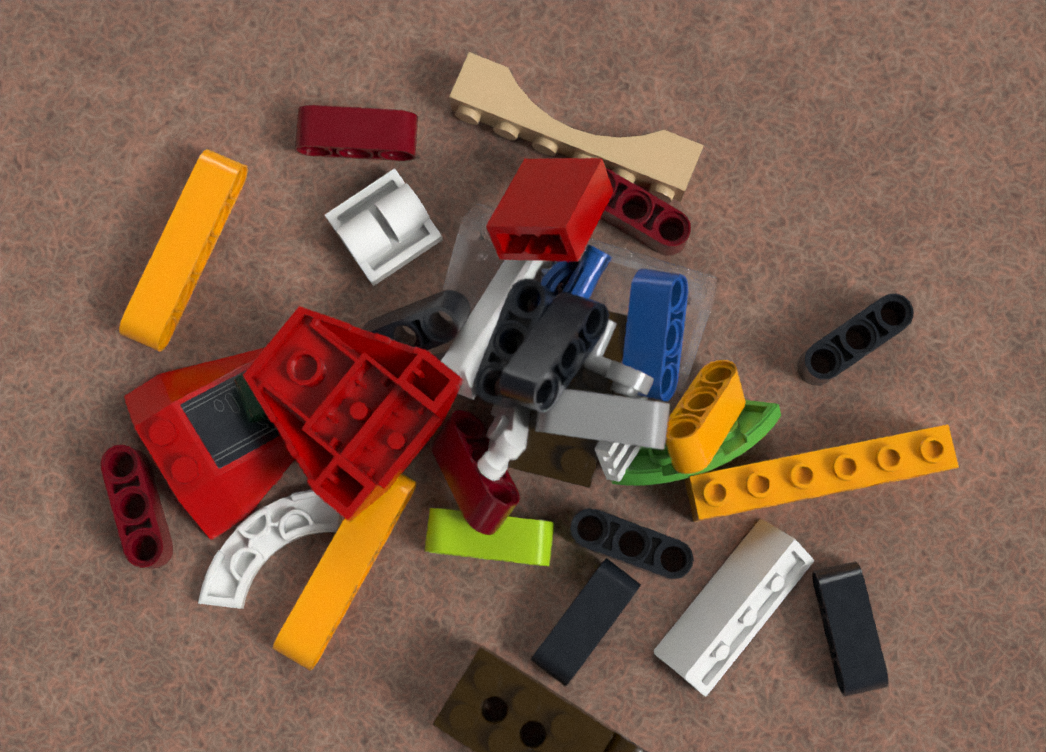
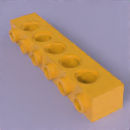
(821, 473)

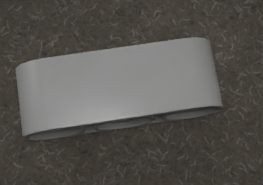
(607, 419)

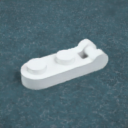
(507, 439)

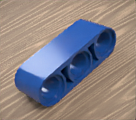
(656, 329)

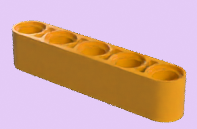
(183, 250)
(340, 576)

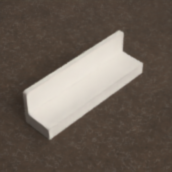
(472, 340)
(734, 606)

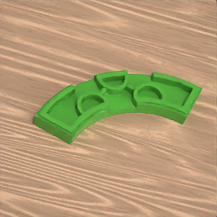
(655, 466)

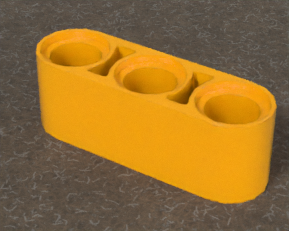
(704, 416)

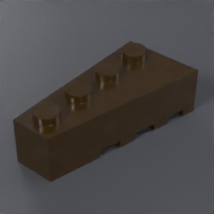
(565, 456)

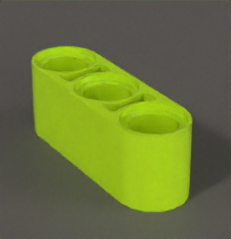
(515, 541)

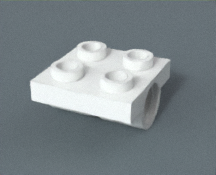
(384, 226)

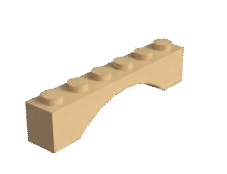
(492, 96)

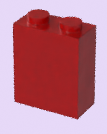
(550, 209)

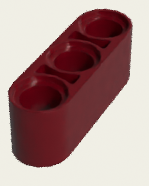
(356, 133)
(656, 215)
(457, 452)
(121, 493)

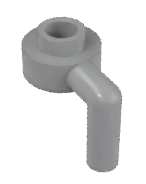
(625, 379)

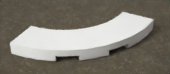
(258, 539)

